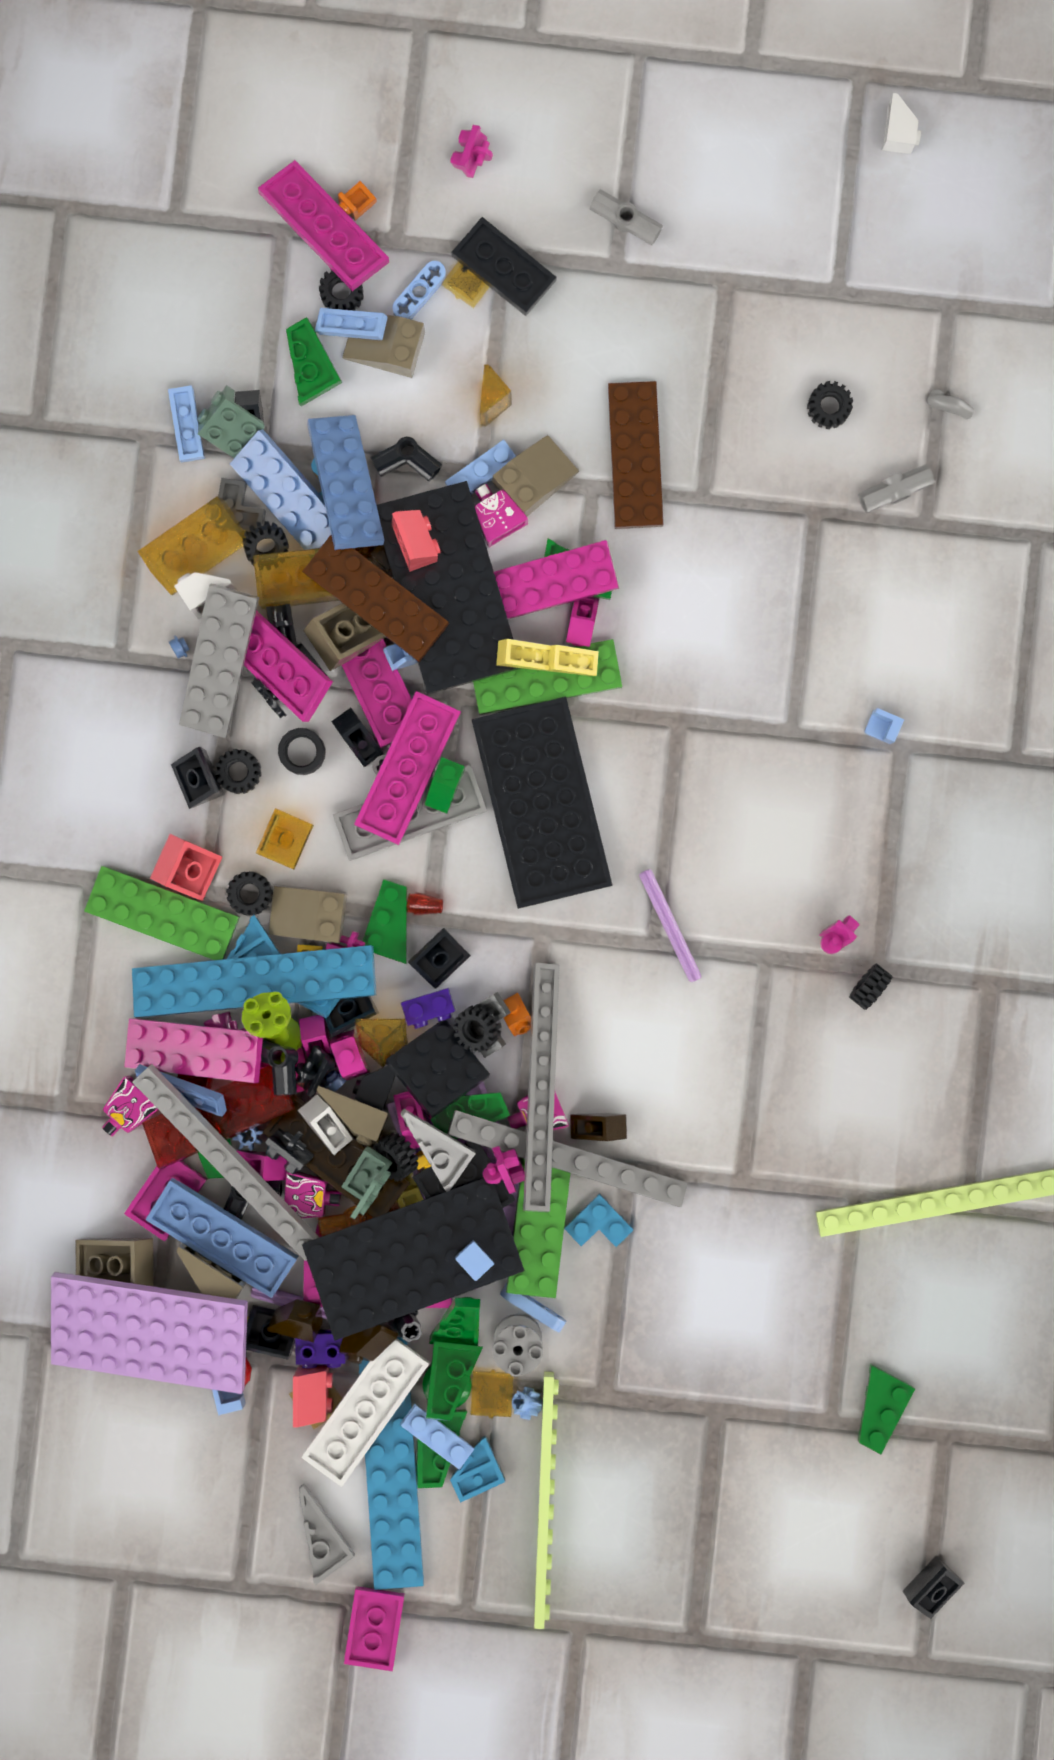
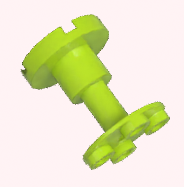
(270, 1018)

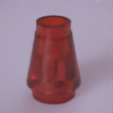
(423, 904)

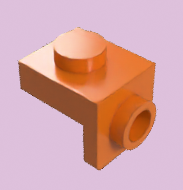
(356, 200)
(519, 1019)

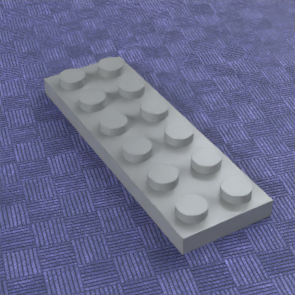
(218, 660)
(466, 804)

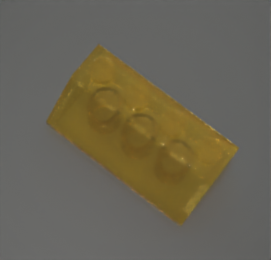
(194, 544)
(283, 582)

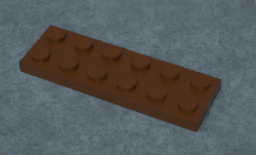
(635, 455)
(376, 598)

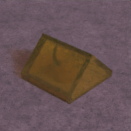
(495, 396)
(284, 839)
(381, 1037)

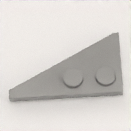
(443, 1152)
(326, 1544)

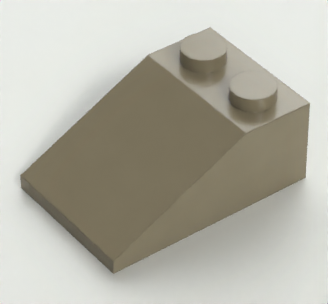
(395, 352)
(535, 475)
(341, 635)
(307, 914)
(359, 1119)
(116, 1259)
(209, 1276)

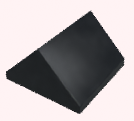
(197, 778)
(439, 958)
(347, 1011)
(263, 1341)
(932, 1587)

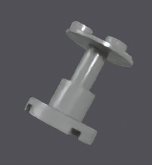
(518, 1345)

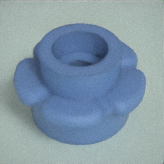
(179, 647)
(334, 1081)

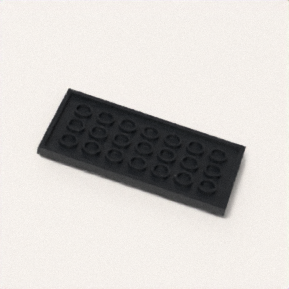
(456, 587)
(541, 802)
(409, 1257)

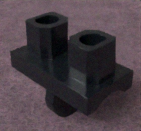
(282, 620)
(313, 1071)
(290, 1148)

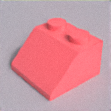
(414, 538)
(186, 867)
(311, 1395)

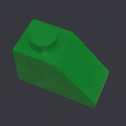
(444, 785)

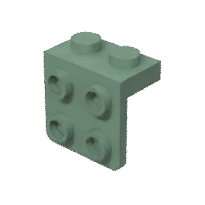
(227, 423)
(367, 1179)

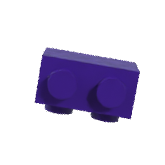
(427, 1007)
(322, 1351)

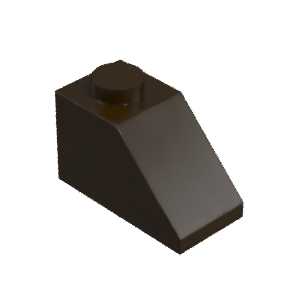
(598, 1126)
(297, 1320)
(367, 1343)

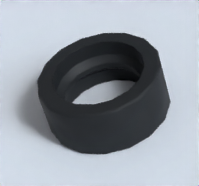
(283, 751)

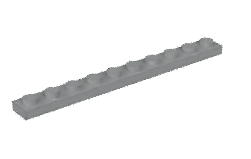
(541, 1088)
(224, 1158)
(571, 1160)

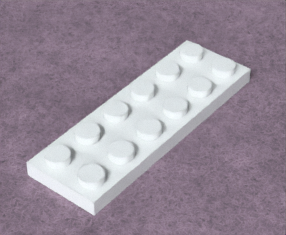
(365, 1411)

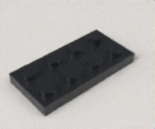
(503, 266)

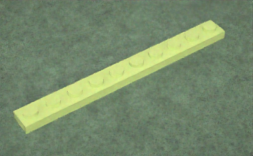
(935, 1202)
(546, 1510)

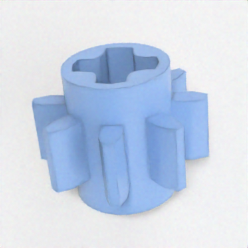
(255, 1134)
(527, 1403)

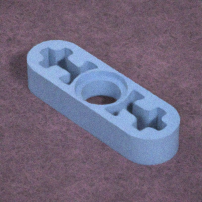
(435, 282)
(535, 1309)

